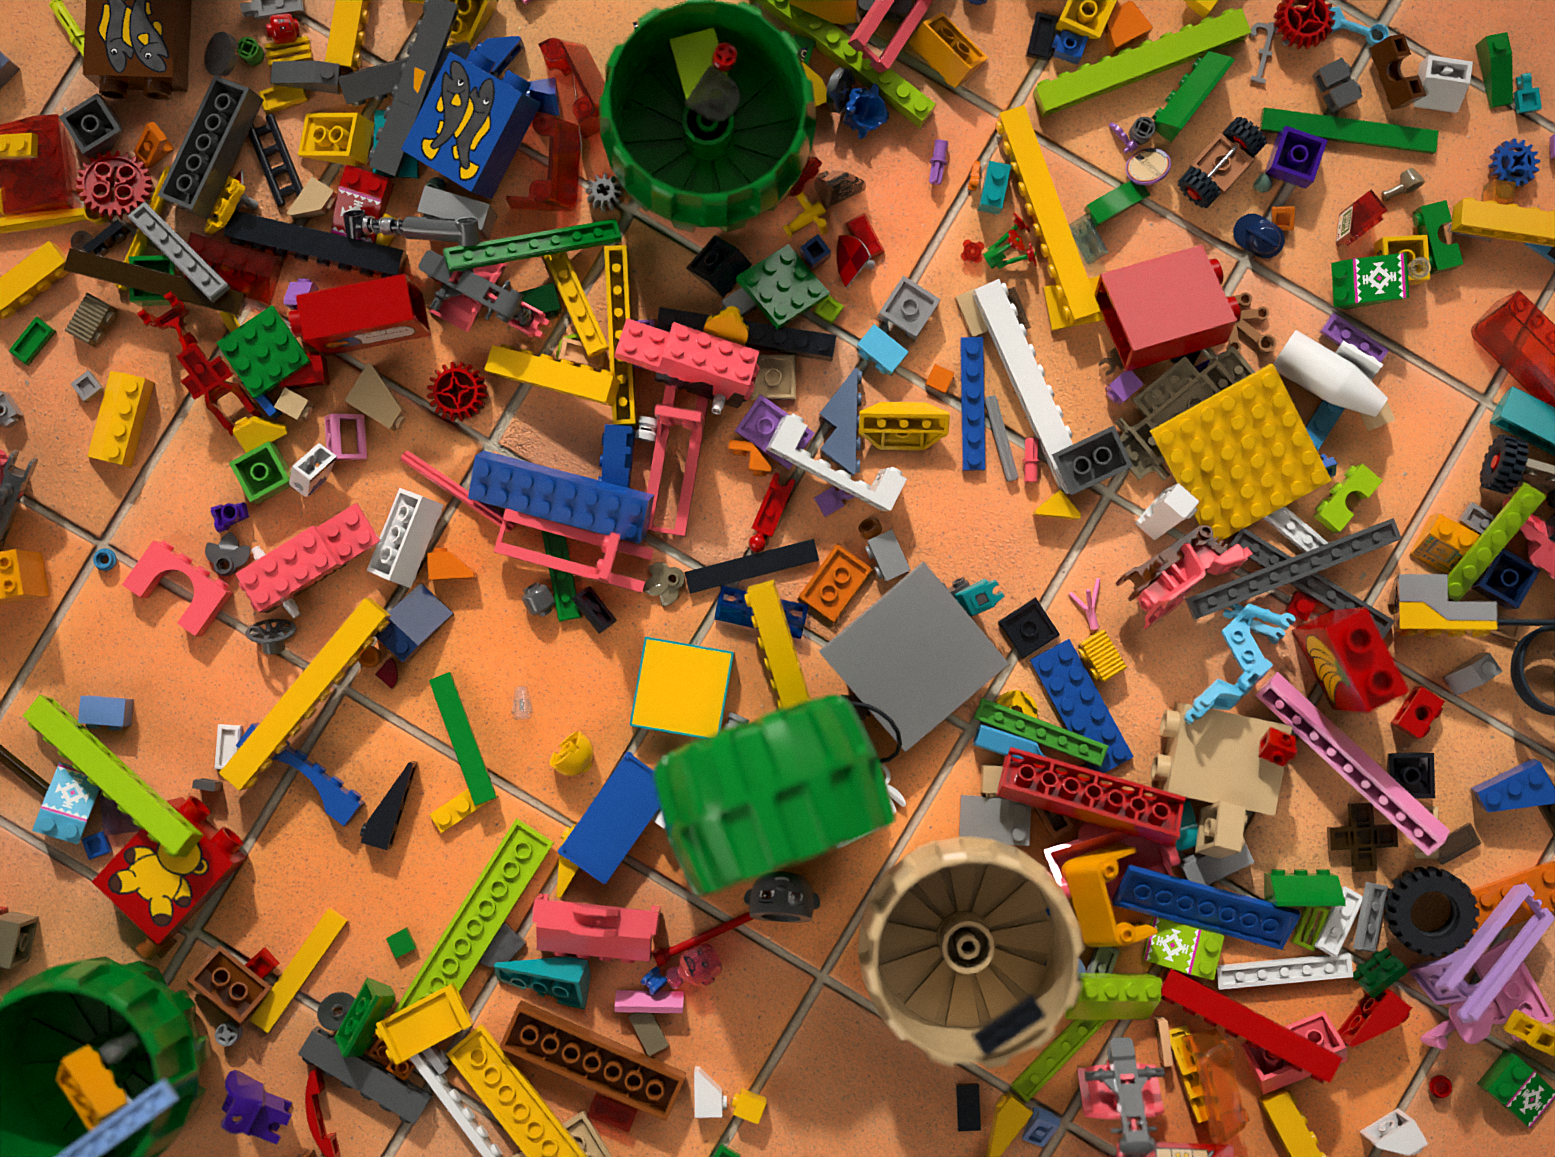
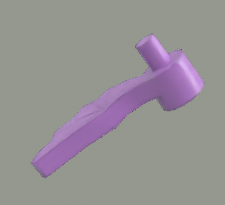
(1131, 145)

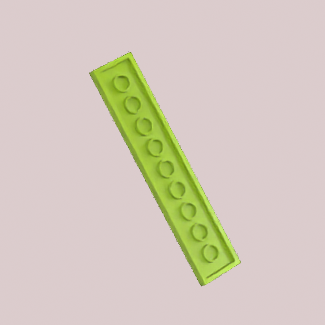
(481, 912)

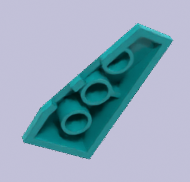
(558, 977)

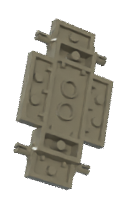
(1171, 395)

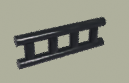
(279, 147)

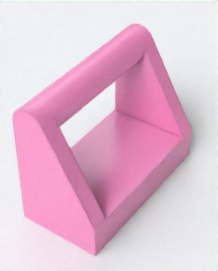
(333, 435)

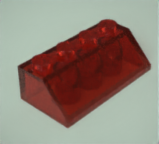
(239, 267)

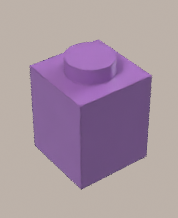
(1123, 387)

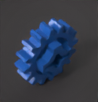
(1523, 167)

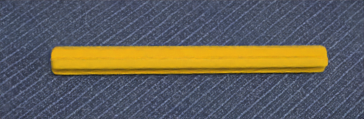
(140, 239)

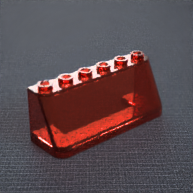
(1521, 342)

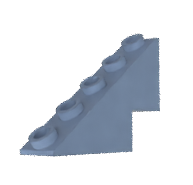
(843, 417)

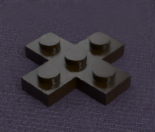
(1362, 837)

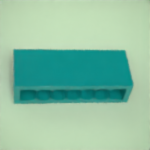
(1526, 419)

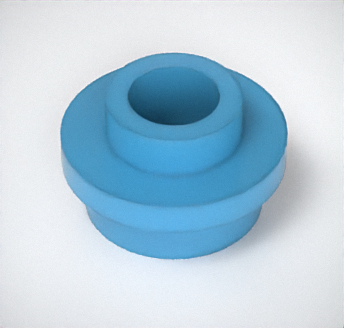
(98, 559)

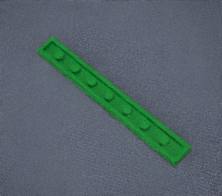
(1352, 130)
(532, 245)

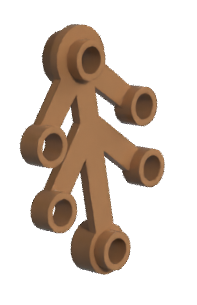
(1249, 330)

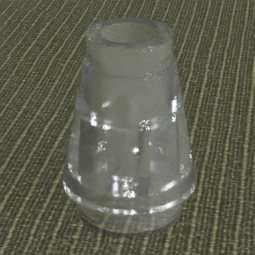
(521, 704)
(117, 1048)

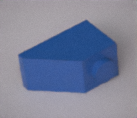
(500, 50)
(547, 94)

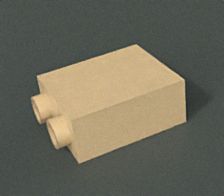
(1218, 759)

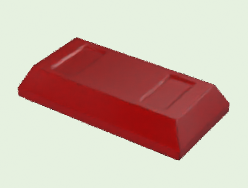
(862, 229)

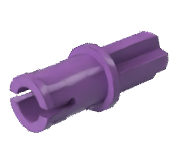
(938, 162)

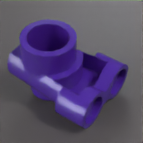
(228, 515)

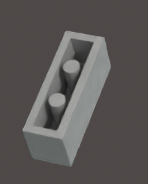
(1208, 869)

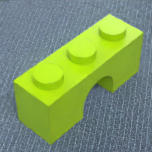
(1333, 511)

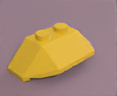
(903, 425)

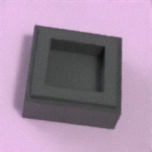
(207, 784)

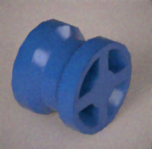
(654, 980)

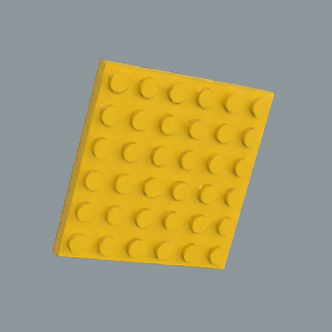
(1241, 453)

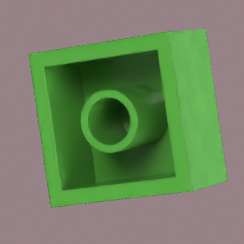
(262, 472)

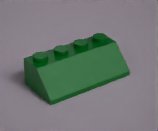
(1191, 94)

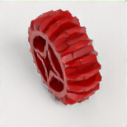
(1321, 24)
(447, 393)

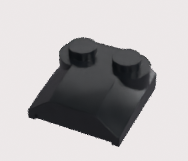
(1413, 772)

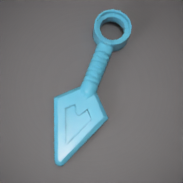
(1341, 22)

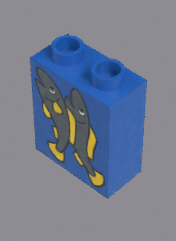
(472, 123)

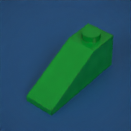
(1496, 68)

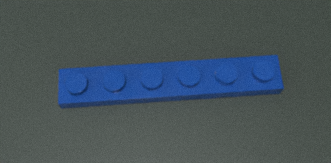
(972, 403)

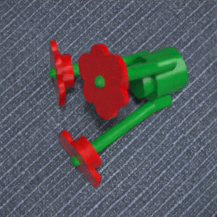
(996, 254)

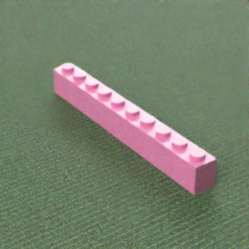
(1353, 764)

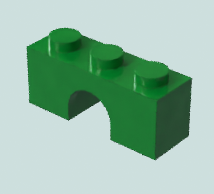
(1428, 221)

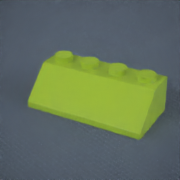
(1116, 996)

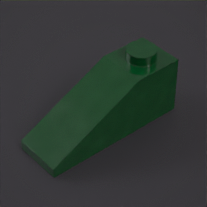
(544, 299)

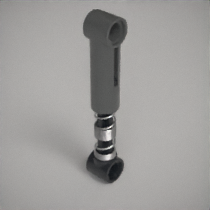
(462, 230)

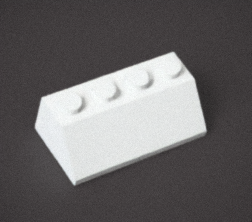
(405, 538)

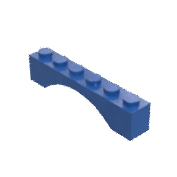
(337, 799)

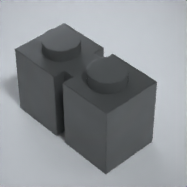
(1333, 75)

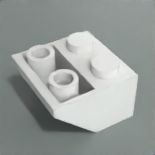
(1444, 83)

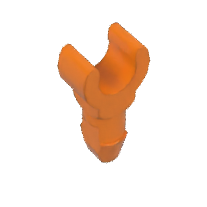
(974, 176)

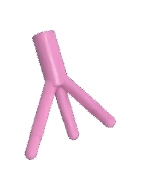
(1090, 610)

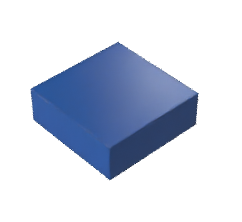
(96, 845)

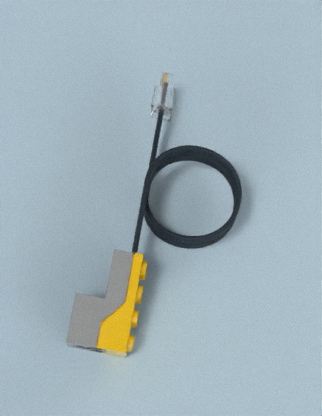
(1424, 608)

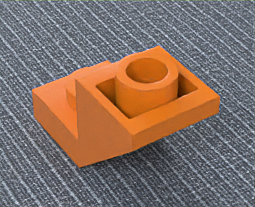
(757, 463)

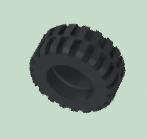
(1452, 933)

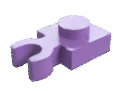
(831, 501)

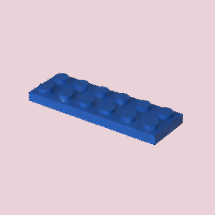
(1080, 702)

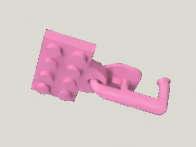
(1518, 993)

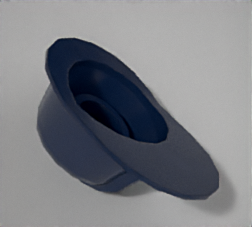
(1258, 236)

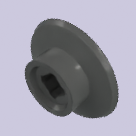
(325, 1014)

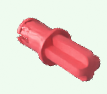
(1031, 460)

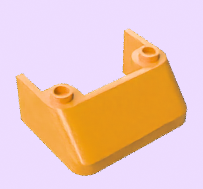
(1090, 900)

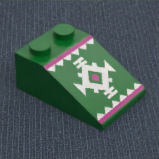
(1370, 280)
(1517, 1088)

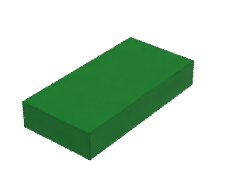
(32, 341)

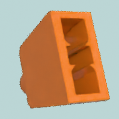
(1125, 26)

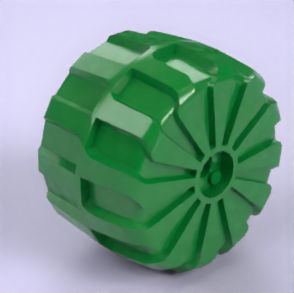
(698, 167)
(771, 793)
(87, 1006)

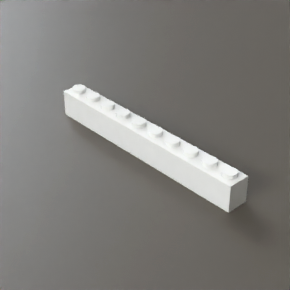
(1024, 372)

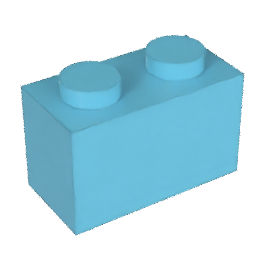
(881, 350)

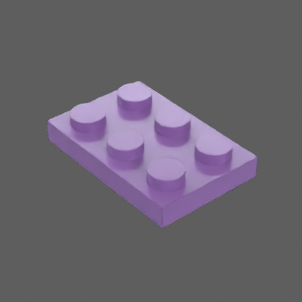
(761, 424)

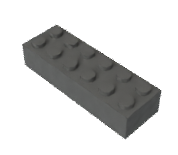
(210, 147)

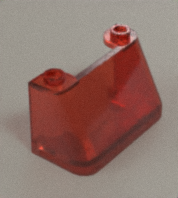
(576, 58)

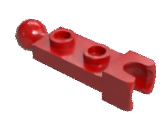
(770, 512)

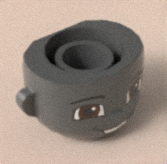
(782, 898)

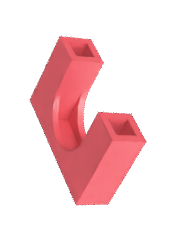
(209, 594)

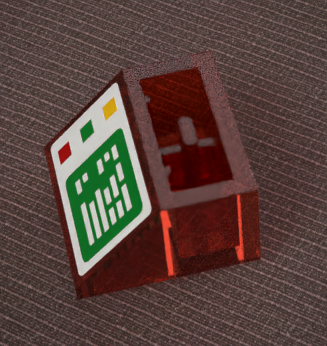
(1359, 218)

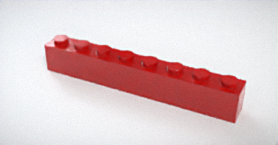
(1250, 1025)

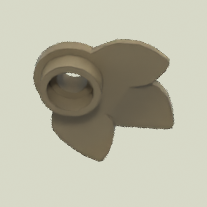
(661, 584)

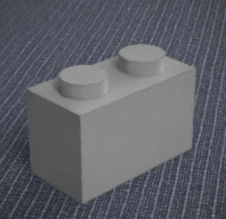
(887, 556)

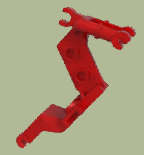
(204, 375)

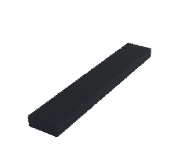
(751, 566)

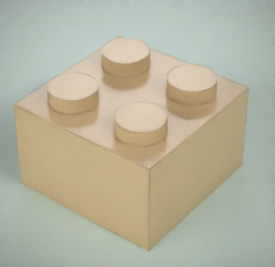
(1221, 829)

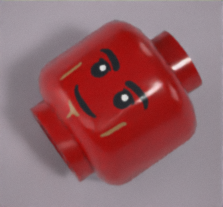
(283, 28)

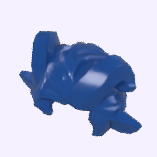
(865, 110)

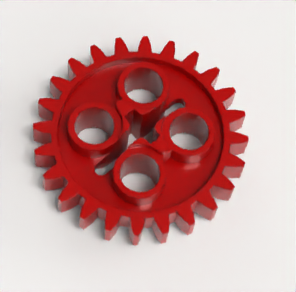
(92, 183)

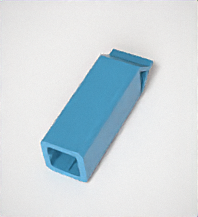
(1000, 742)

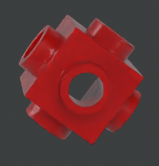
(1277, 747)

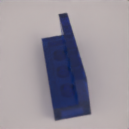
(740, 614)

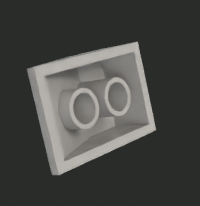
(995, 819)

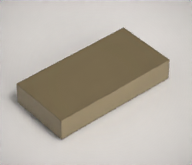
(648, 1032)

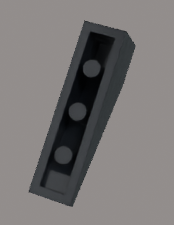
(384, 821)

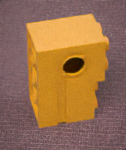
(22, 576)

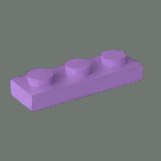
(1340, 330)

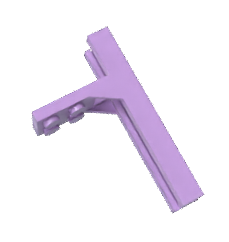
(1444, 977)

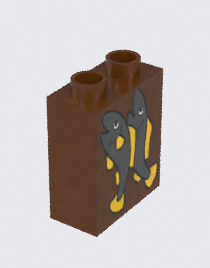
(137, 46)

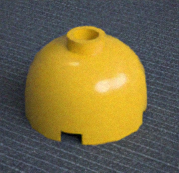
(574, 755)

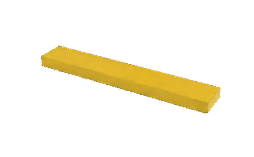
(577, 303)
(298, 970)

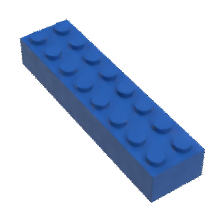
(560, 496)

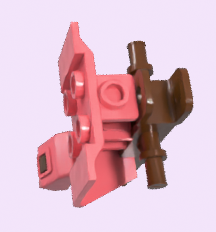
(1179, 570)

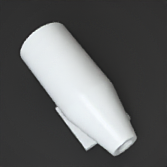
(1335, 377)

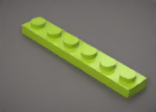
(1493, 540)

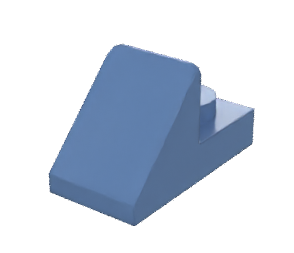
(1040, 1127)

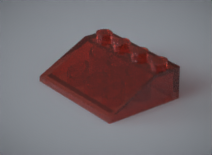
(41, 181)

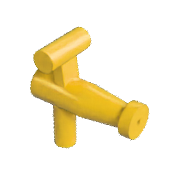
(810, 214)

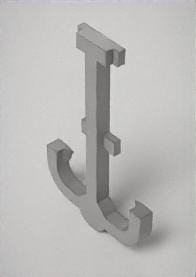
(1270, 30)

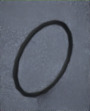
(887, 718)

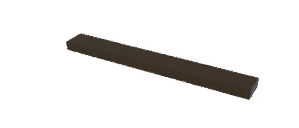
(149, 281)

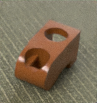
(149, 949)

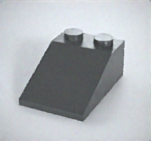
(1092, 460)

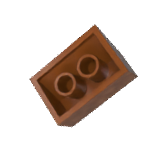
(229, 986)

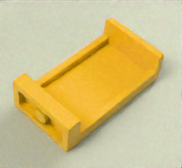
(424, 1023)

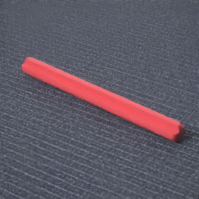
(454, 489)

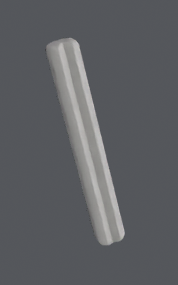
(1001, 438)

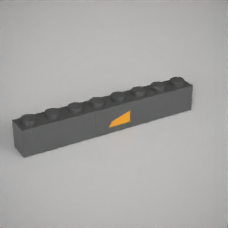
(414, 85)

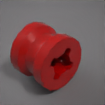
(726, 52)

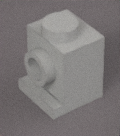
(11, 411)

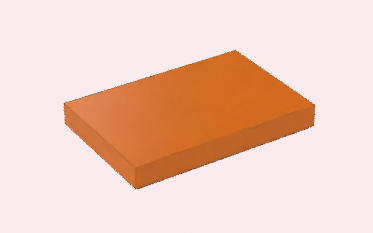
(835, 583)

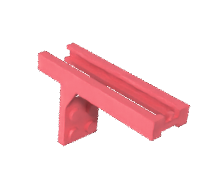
(871, 22)
(692, 420)
(609, 544)

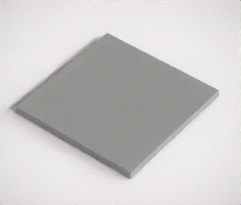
(914, 655)

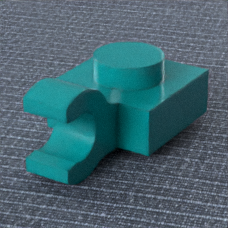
(1526, 98)

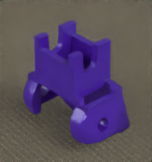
(258, 1109)

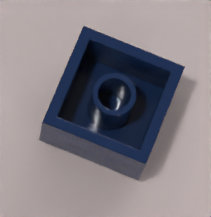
(1506, 580)

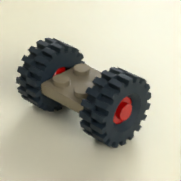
(1509, 467)

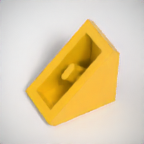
(1058, 507)

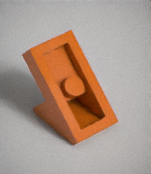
(152, 145)

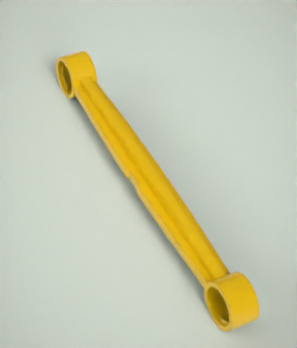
(47, 219)

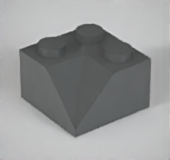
(93, 126)

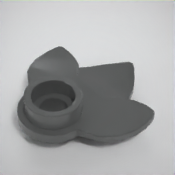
(229, 551)

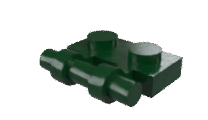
(1382, 976)

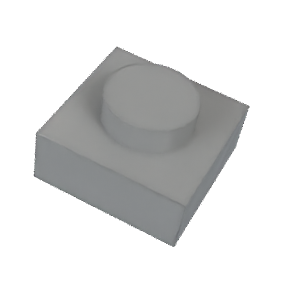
(87, 386)

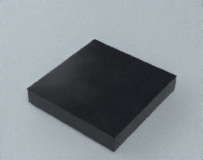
(1028, 628)

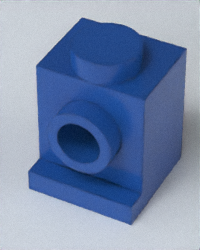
(1071, 54)

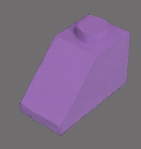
(300, 287)

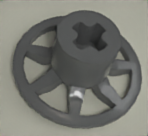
(272, 637)

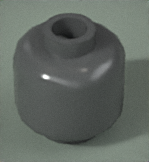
(538, 599)

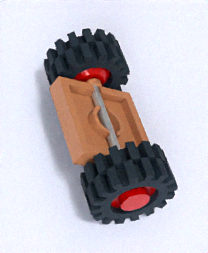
(1222, 162)

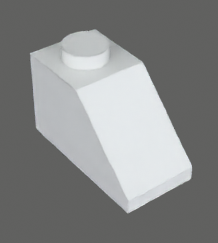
(708, 1095)

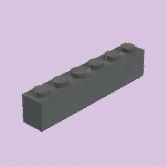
(381, 78)
(365, 1076)

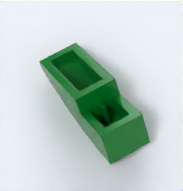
(1116, 202)

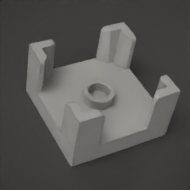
(909, 307)

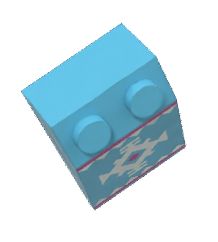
(66, 805)

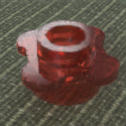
(972, 257)

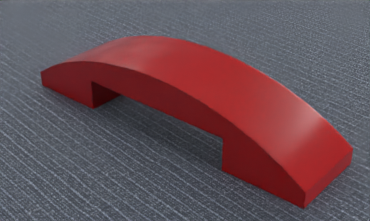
(326, 1142)

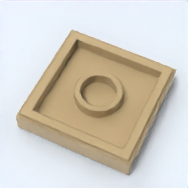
(775, 377)

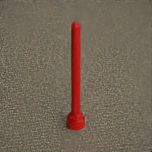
(663, 955)

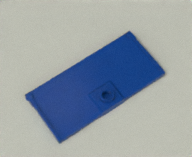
(613, 820)

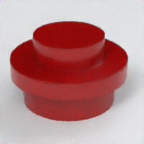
(1440, 1086)

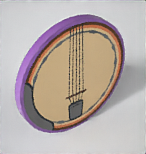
(1148, 166)

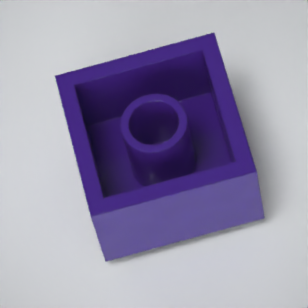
(1295, 157)

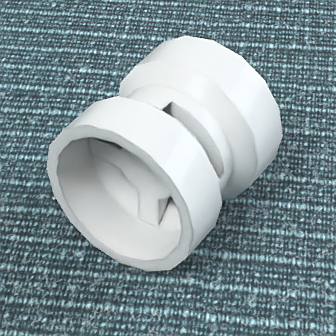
(646, 423)

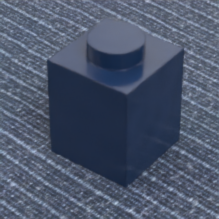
(815, 252)

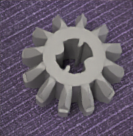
(598, 198)

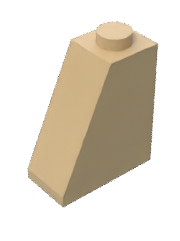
(376, 399)

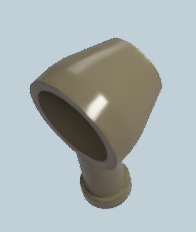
(1410, 181)

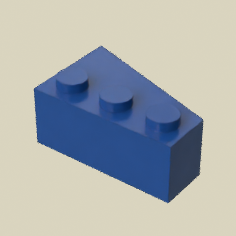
(617, 454)
(1516, 788)

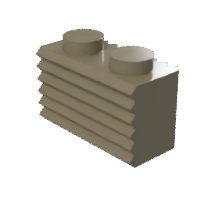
(91, 320)

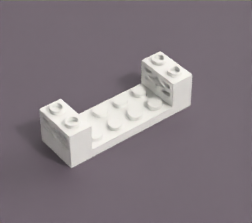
(880, 495)

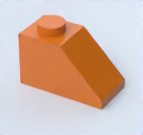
(447, 566)

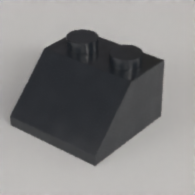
(719, 265)

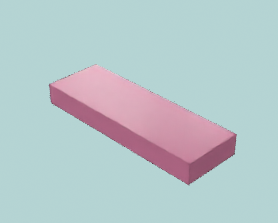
(646, 1003)

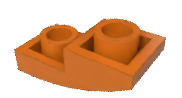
(378, 1051)

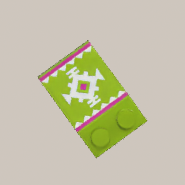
(1184, 948)

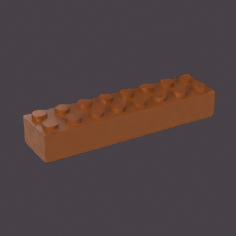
(593, 1060)

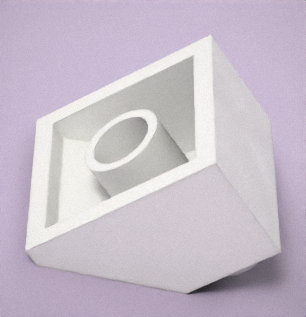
(1396, 1133)

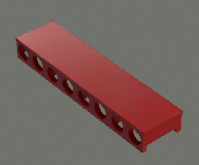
(1089, 798)

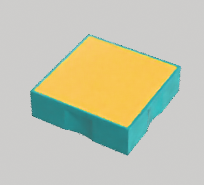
(681, 688)

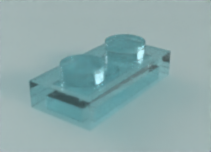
(1088, 239)

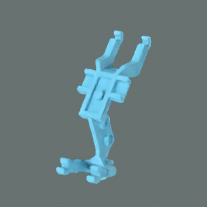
(1247, 654)

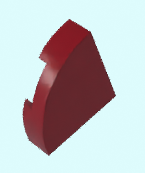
(388, 673)

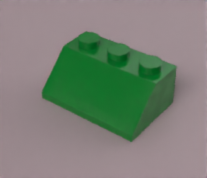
(1303, 888)
(360, 1022)

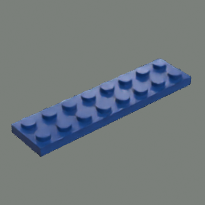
(1205, 907)

